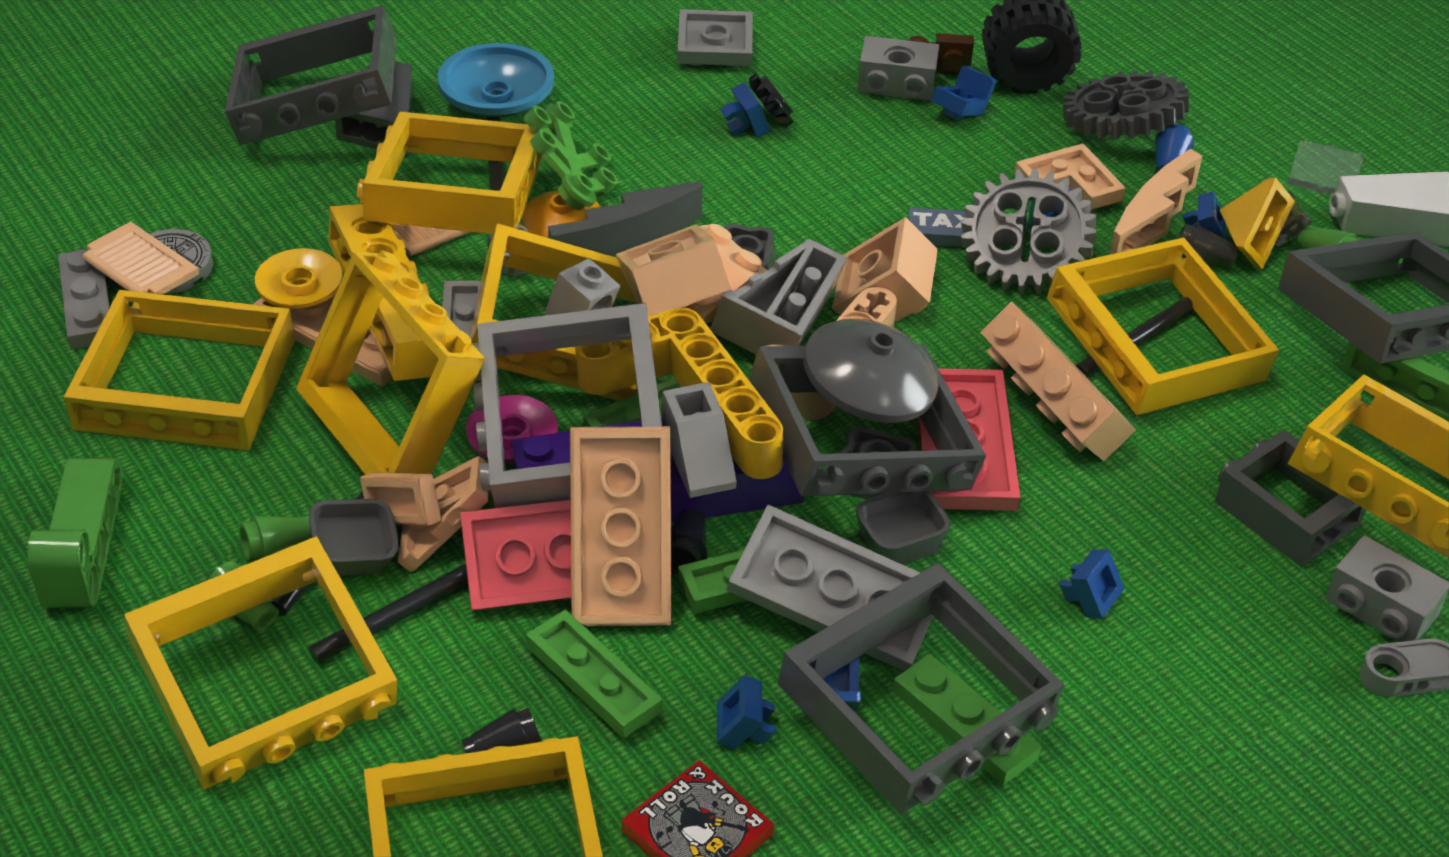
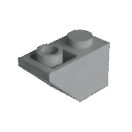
(699, 439)

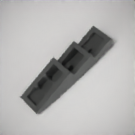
(637, 220)

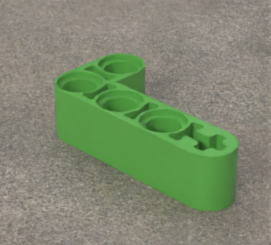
(73, 553)

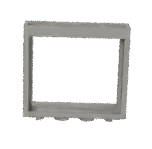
(547, 333)

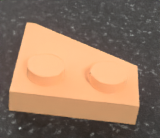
(456, 493)

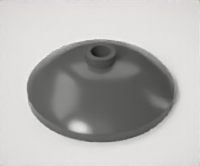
(871, 370)

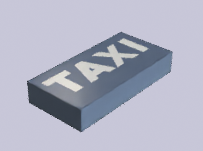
(938, 225)

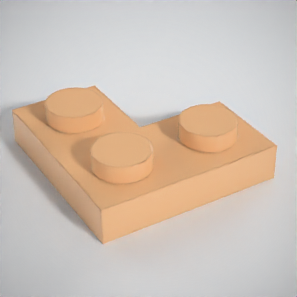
(1082, 170)

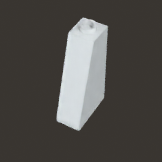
(1394, 205)

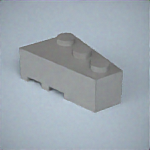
(782, 301)

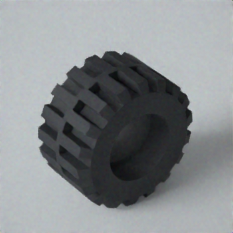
(1032, 66)

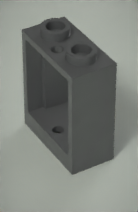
(1270, 518)

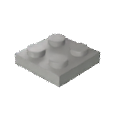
(715, 38)

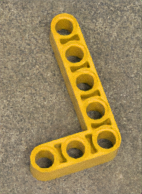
(694, 356)

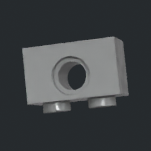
(898, 68)
(1387, 591)

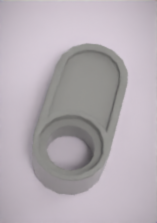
(1420, 665)

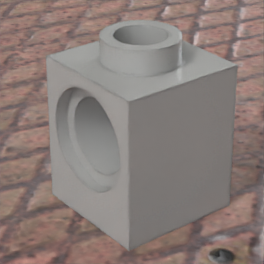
(582, 289)

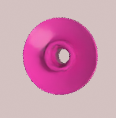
(520, 419)

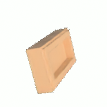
(408, 495)

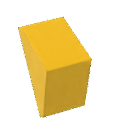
(1258, 219)

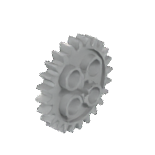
(989, 227)

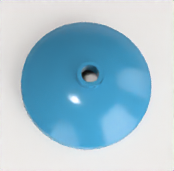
(495, 79)

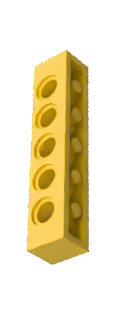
(398, 343)

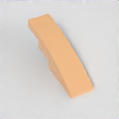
(1160, 198)

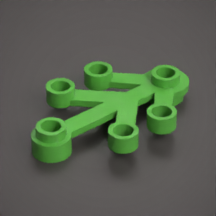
(560, 153)

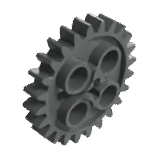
(1126, 104)

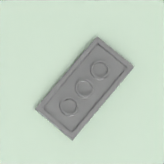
(820, 579)

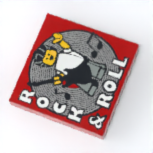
(697, 819)

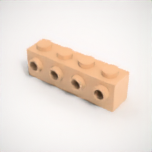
(1058, 382)

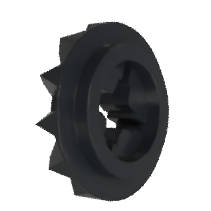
(771, 99)

